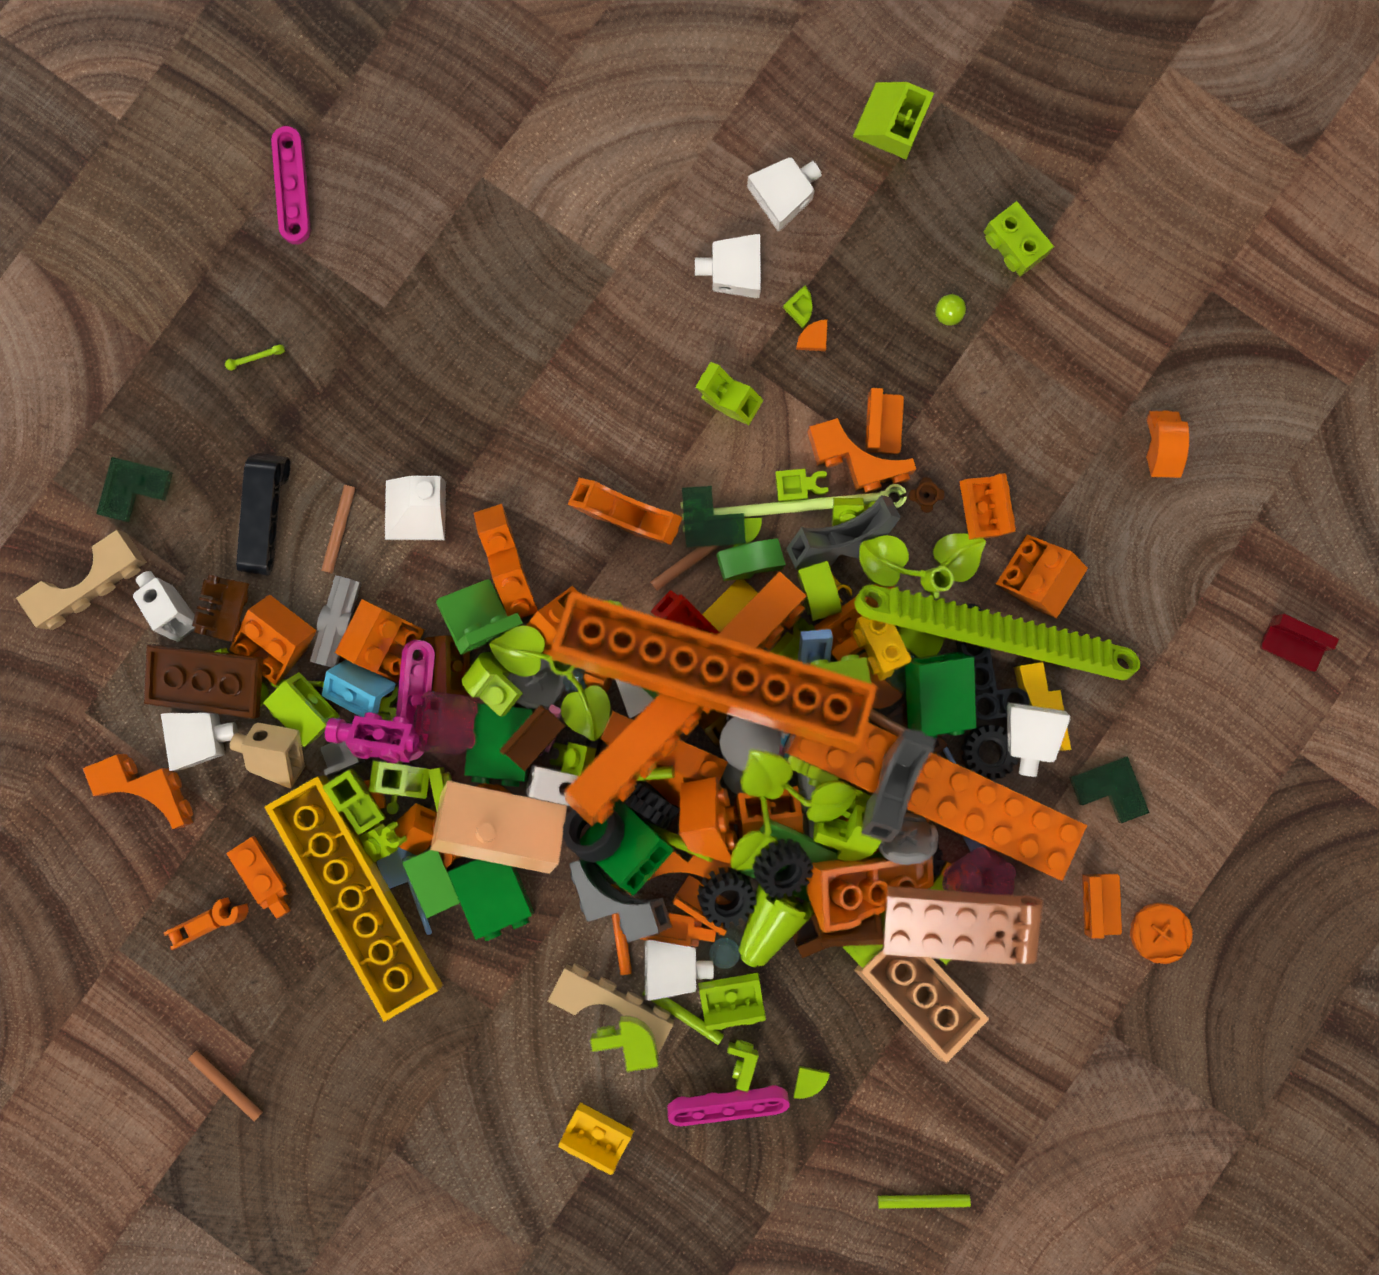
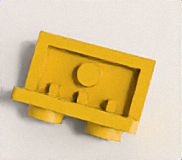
(882, 646)
(595, 1138)

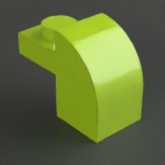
(728, 395)
(820, 589)
(489, 681)
(399, 780)
(352, 797)
(846, 836)
(634, 1037)

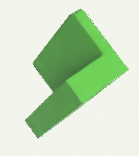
(430, 882)

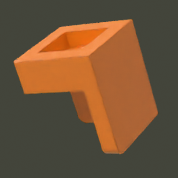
(418, 828)

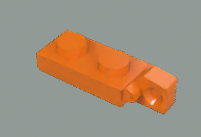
(260, 876)
(684, 931)

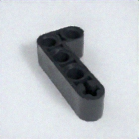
(259, 512)
(988, 689)

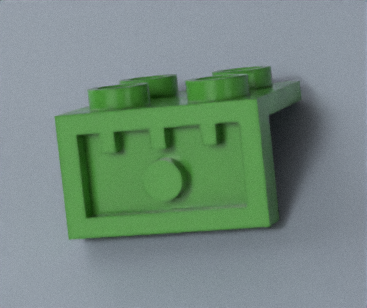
(475, 616)

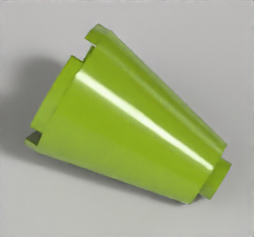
(771, 926)

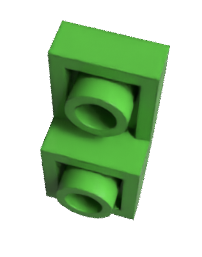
(750, 558)

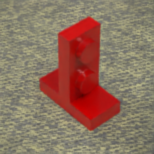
(680, 611)

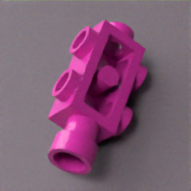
(392, 743)

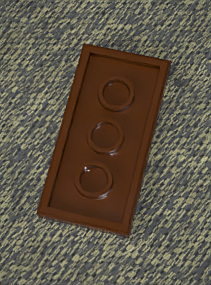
(203, 680)

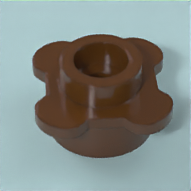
(935, 494)

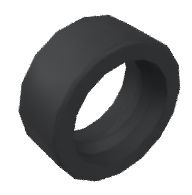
(599, 850)

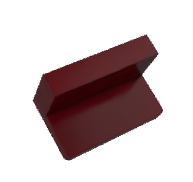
(1297, 642)

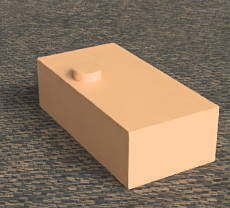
(499, 827)
(924, 1001)

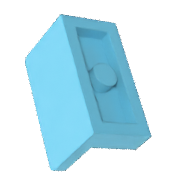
(356, 688)

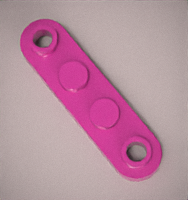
(290, 185)
(414, 681)
(728, 1106)

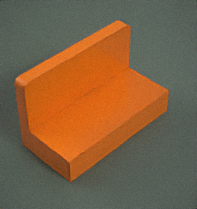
(884, 422)
(687, 900)
(1101, 905)

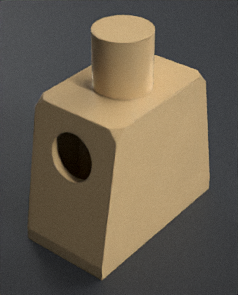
(271, 752)

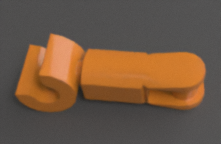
(207, 922)

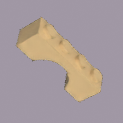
(113, 560)
(579, 990)

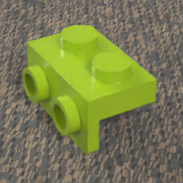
(732, 1001)

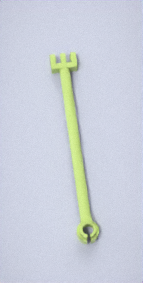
(805, 504)

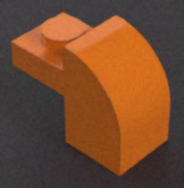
(1168, 444)

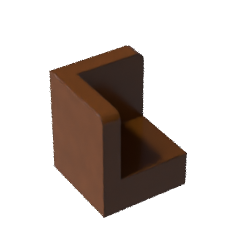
(808, 938)

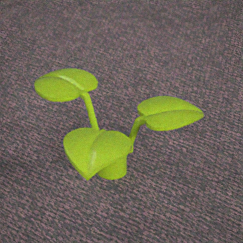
(958, 560)
(521, 654)
(767, 777)

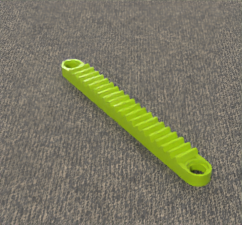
(996, 631)

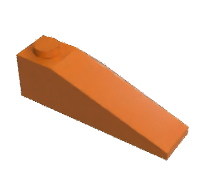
(688, 761)
(854, 890)

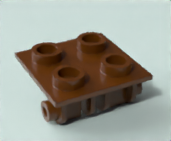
(225, 608)

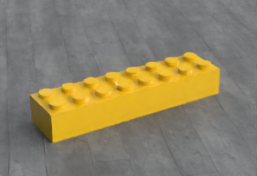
(354, 899)

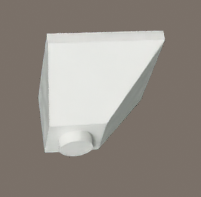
(415, 508)

